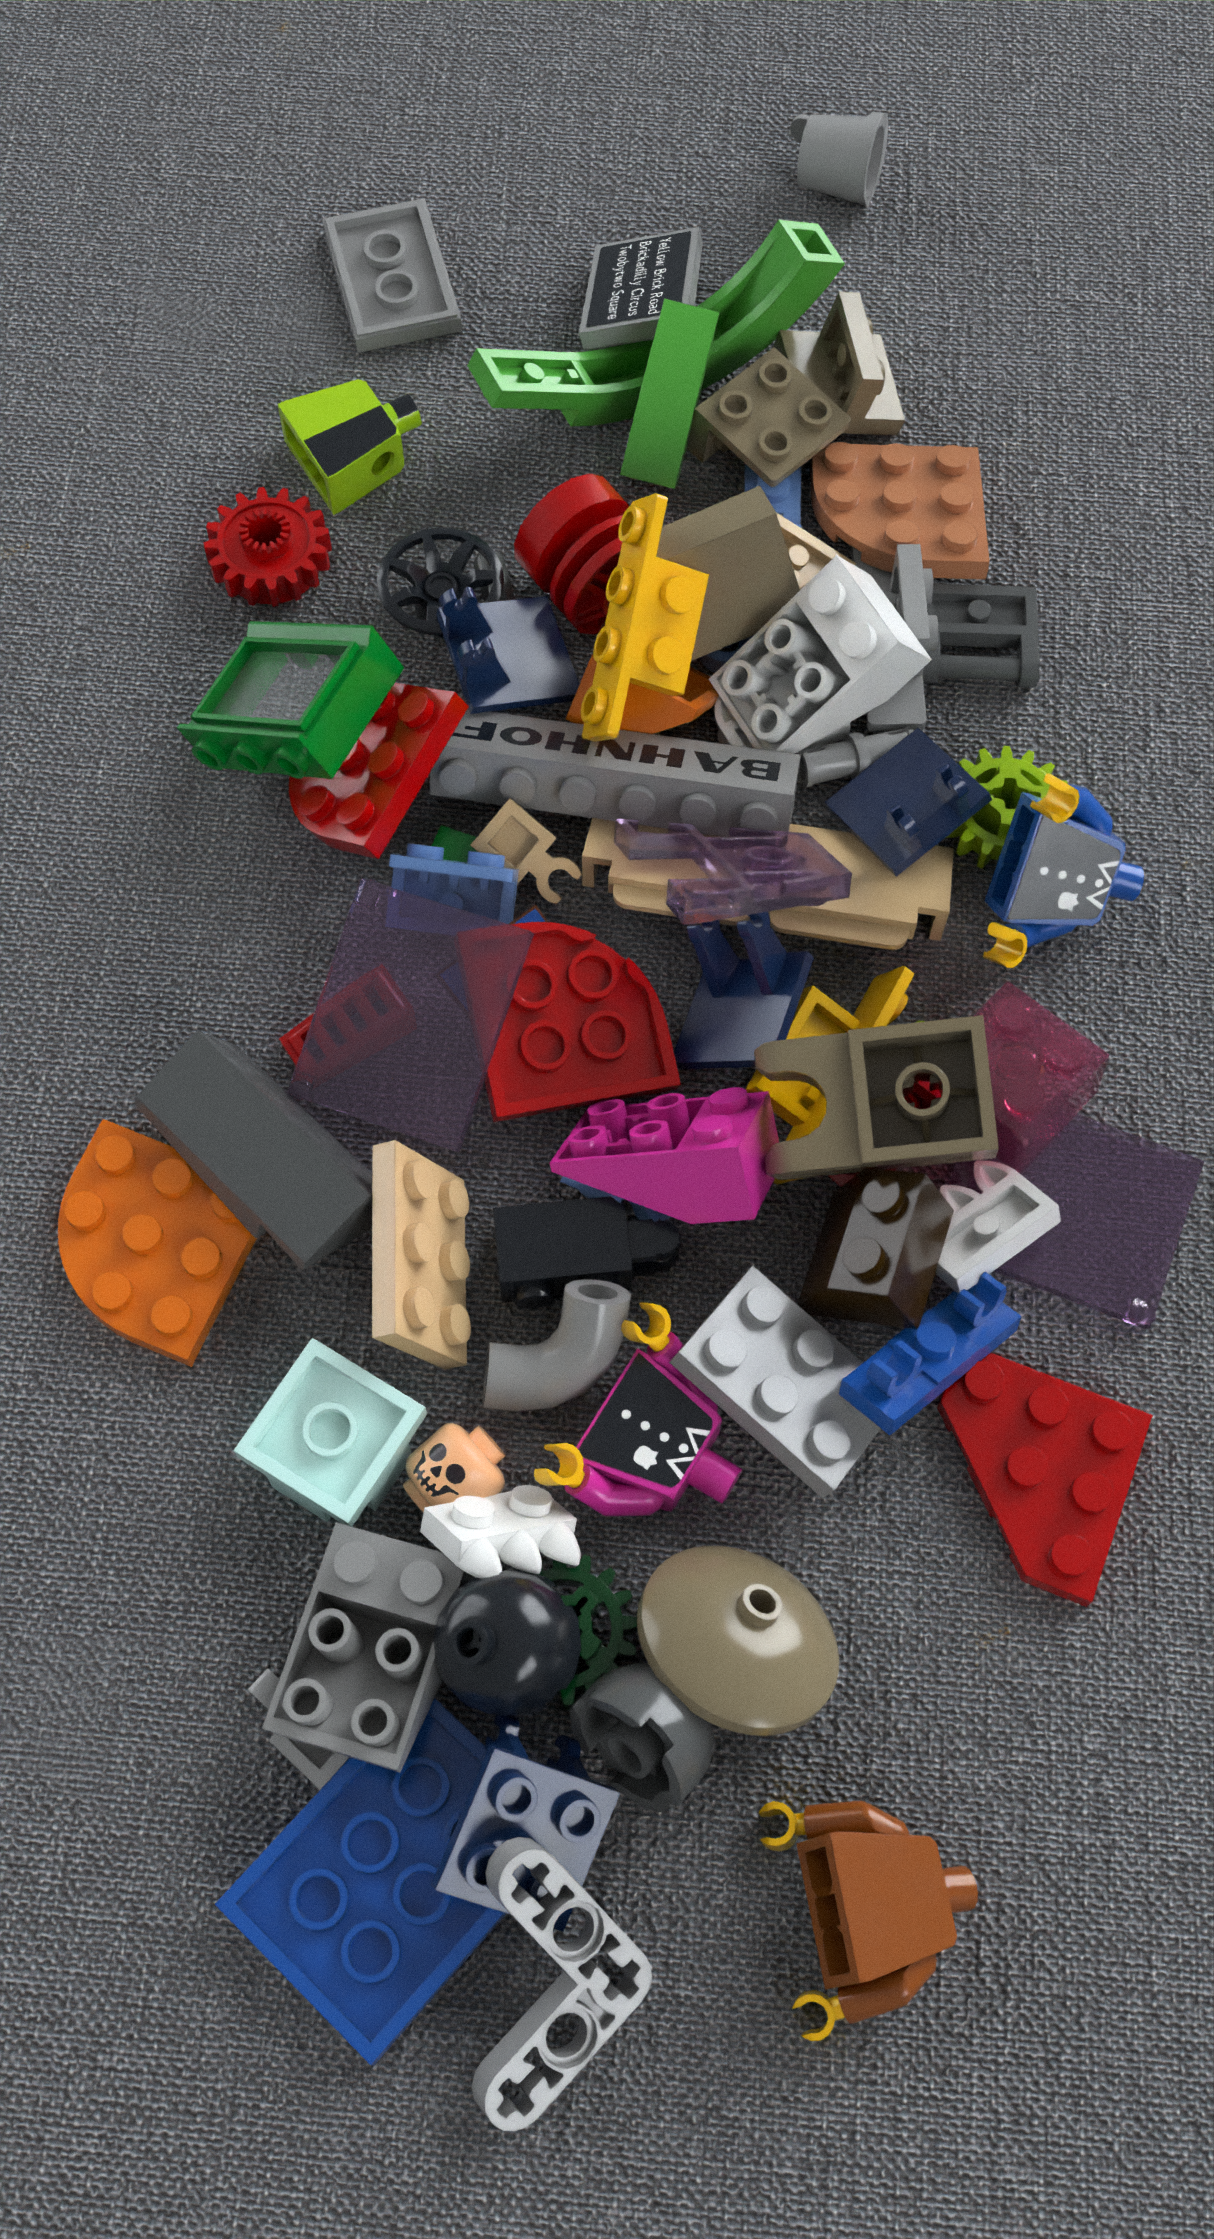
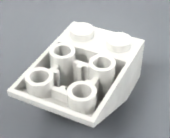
(819, 661)

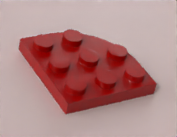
(381, 772)
(578, 1029)

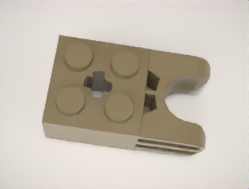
(865, 1087)

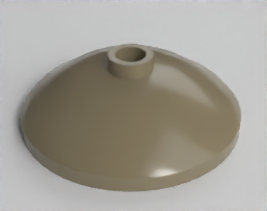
(738, 1640)

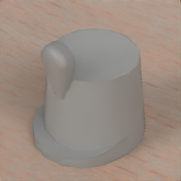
(841, 154)

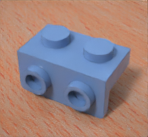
(474, 886)

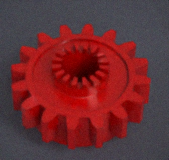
(268, 548)

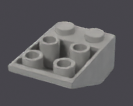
(365, 1649)

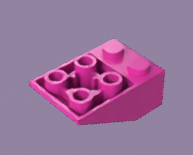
(676, 1153)

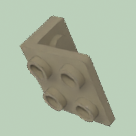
(768, 419)

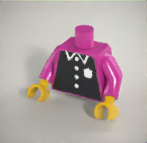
(646, 1436)

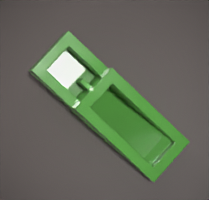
(669, 393)

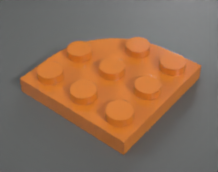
(148, 1243)

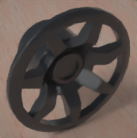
(435, 577)

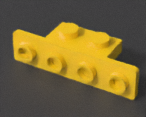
(647, 623)
(817, 1016)

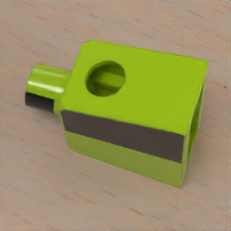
(347, 439)

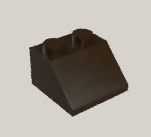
(878, 1249)

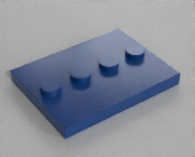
(350, 1895)

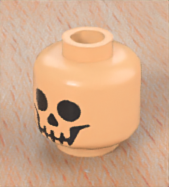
(454, 1466)

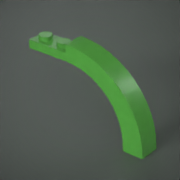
(605, 383)

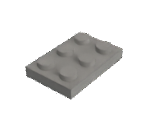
(779, 1380)

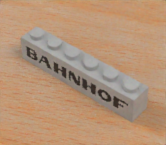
(627, 777)

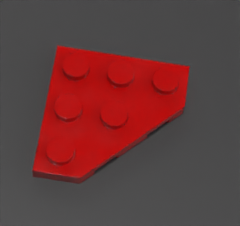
(1046, 1467)

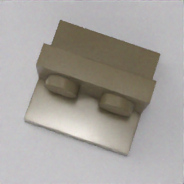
(848, 366)

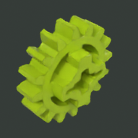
(1004, 781)

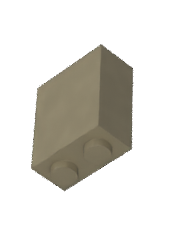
(746, 566)

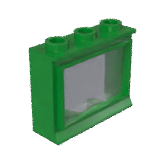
(293, 699)

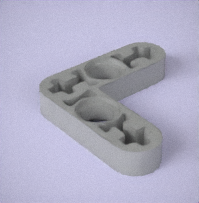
(578, 1990)

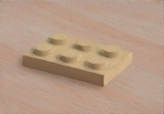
(419, 1256)

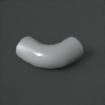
(566, 1362)

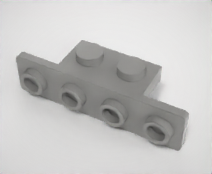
(909, 591)

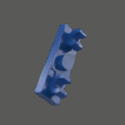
(929, 1359)

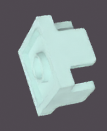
(332, 1435)

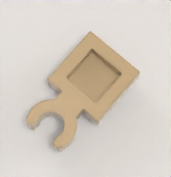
(524, 844)

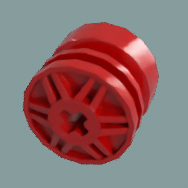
(573, 547)

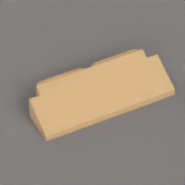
(877, 913)

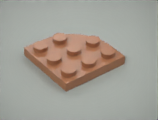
(904, 497)

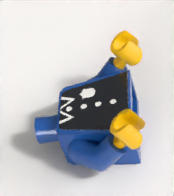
(1056, 870)

